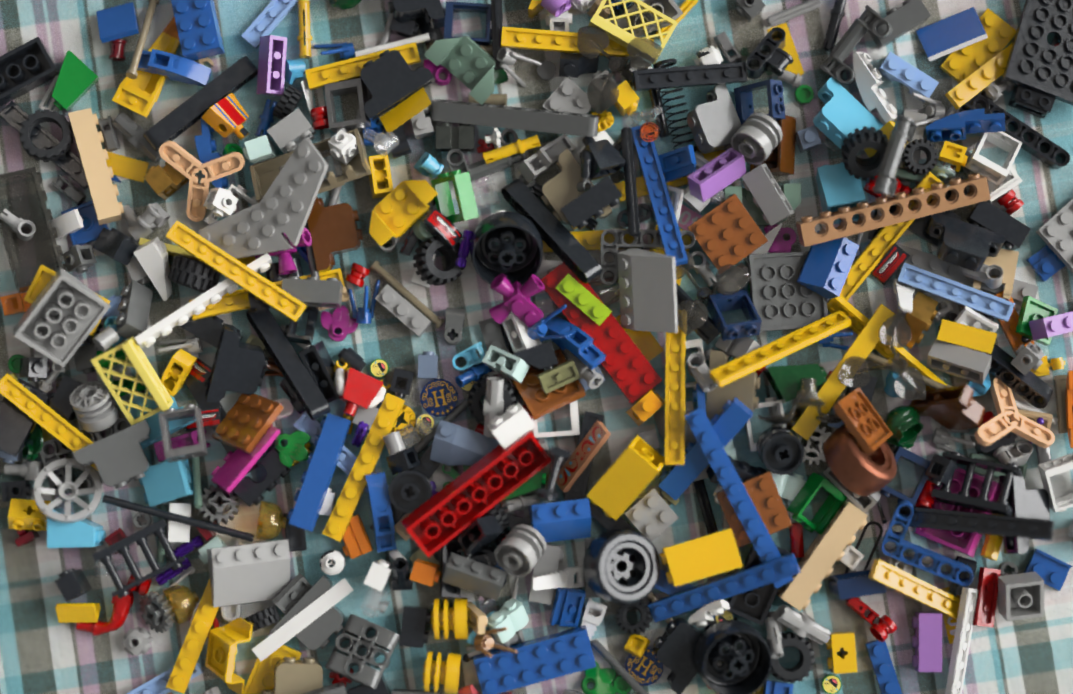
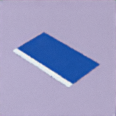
(951, 34)

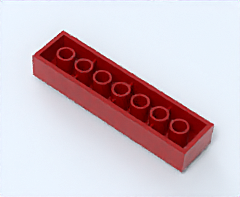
(623, 359)
(475, 493)

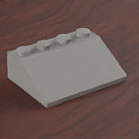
(647, 291)
(61, 318)
(248, 572)

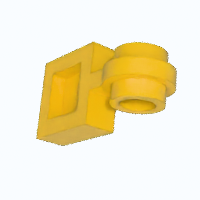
(1056, 363)

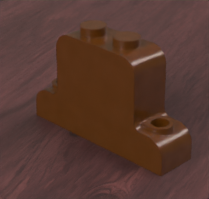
(333, 232)
(951, 407)

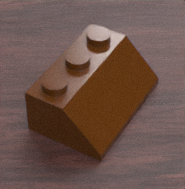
(782, 159)

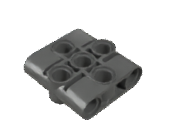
(359, 628)

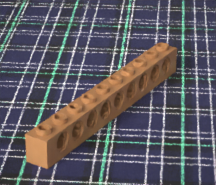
(978, 193)

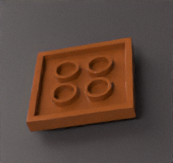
(727, 233)
(540, 403)
(862, 420)
(247, 422)
(767, 503)

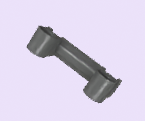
(867, 21)
(902, 132)
(480, 169)

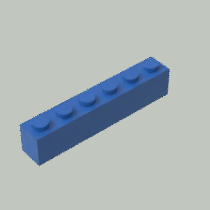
(726, 426)
(320, 472)

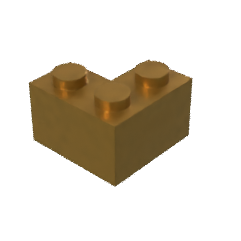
(165, 180)
(919, 320)

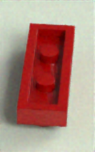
(987, 597)

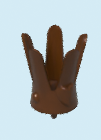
(272, 366)

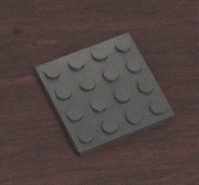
(778, 295)

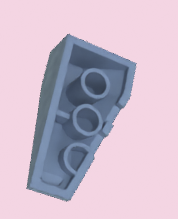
(459, 445)

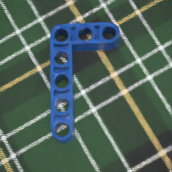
(920, 552)

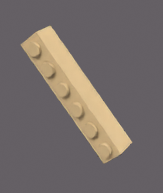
(95, 167)

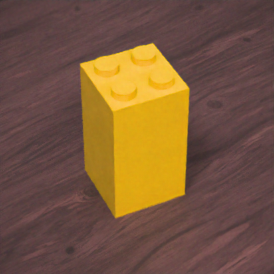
(626, 478)
(701, 557)

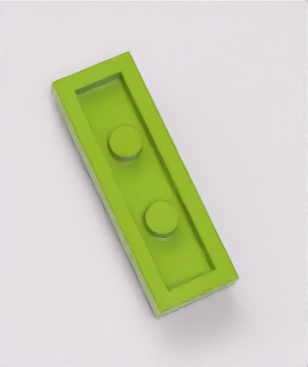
(583, 299)

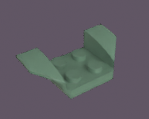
(467, 63)
(791, 191)

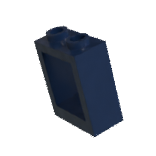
(467, 7)
(744, 99)
(740, 300)
(915, 459)
(854, 585)

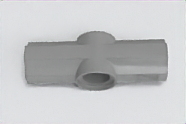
(493, 402)
(802, 624)

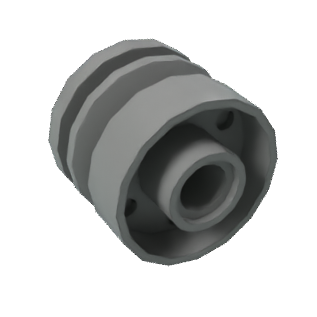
(757, 138)
(94, 406)
(520, 550)

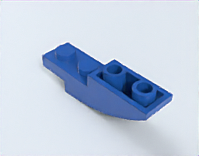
(174, 67)
(959, 124)
(205, 147)
(577, 342)
(381, 512)

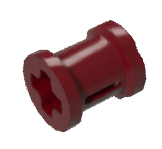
(117, 50)

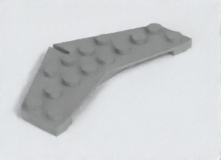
(280, 211)

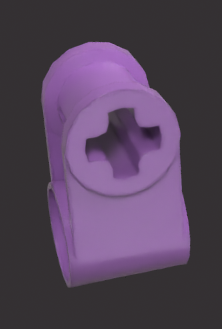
(556, 7)

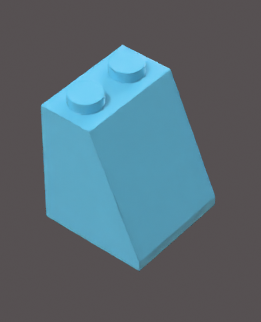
(838, 189)
(167, 482)
(76, 534)

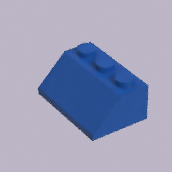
(828, 266)
(562, 520)

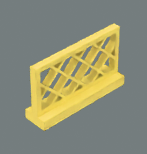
(620, 35)
(144, 371)

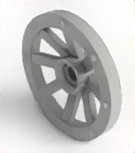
(67, 486)

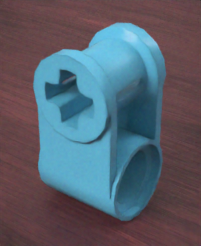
(428, 166)
(470, 356)

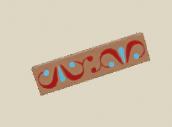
(582, 456)

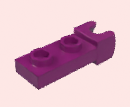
(178, 442)

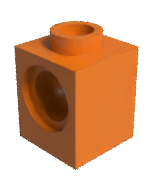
(425, 572)

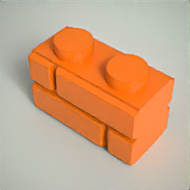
(356, 539)

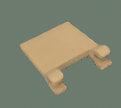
(1007, 261)

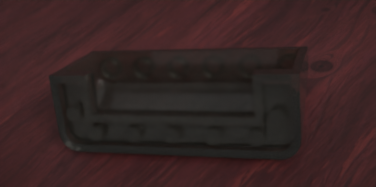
(24, 198)

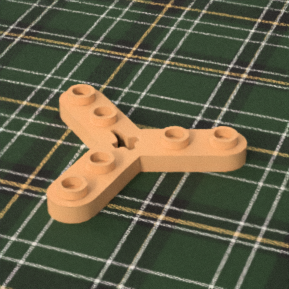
(189, 166)
(1020, 425)

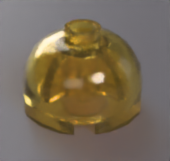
(269, 521)
(182, 601)

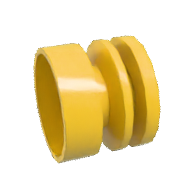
(450, 619)
(442, 672)

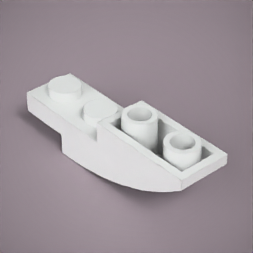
(868, 81)

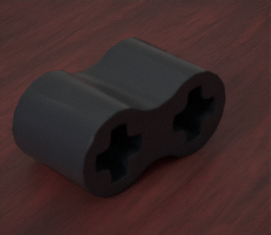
(403, 147)
(273, 273)

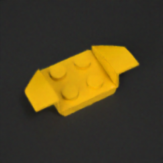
(400, 210)
(222, 651)

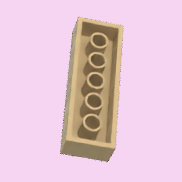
(822, 555)

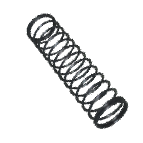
(670, 62)

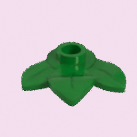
(295, 448)
(601, 679)

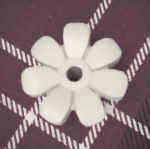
(494, 138)

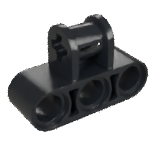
(775, 61)

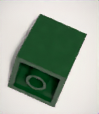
(786, 379)

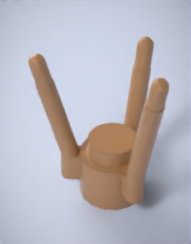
(485, 642)

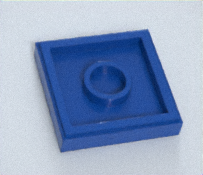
(117, 22)
(91, 228)

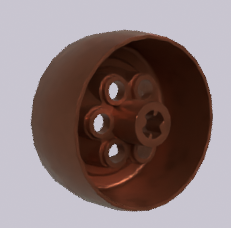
(854, 468)

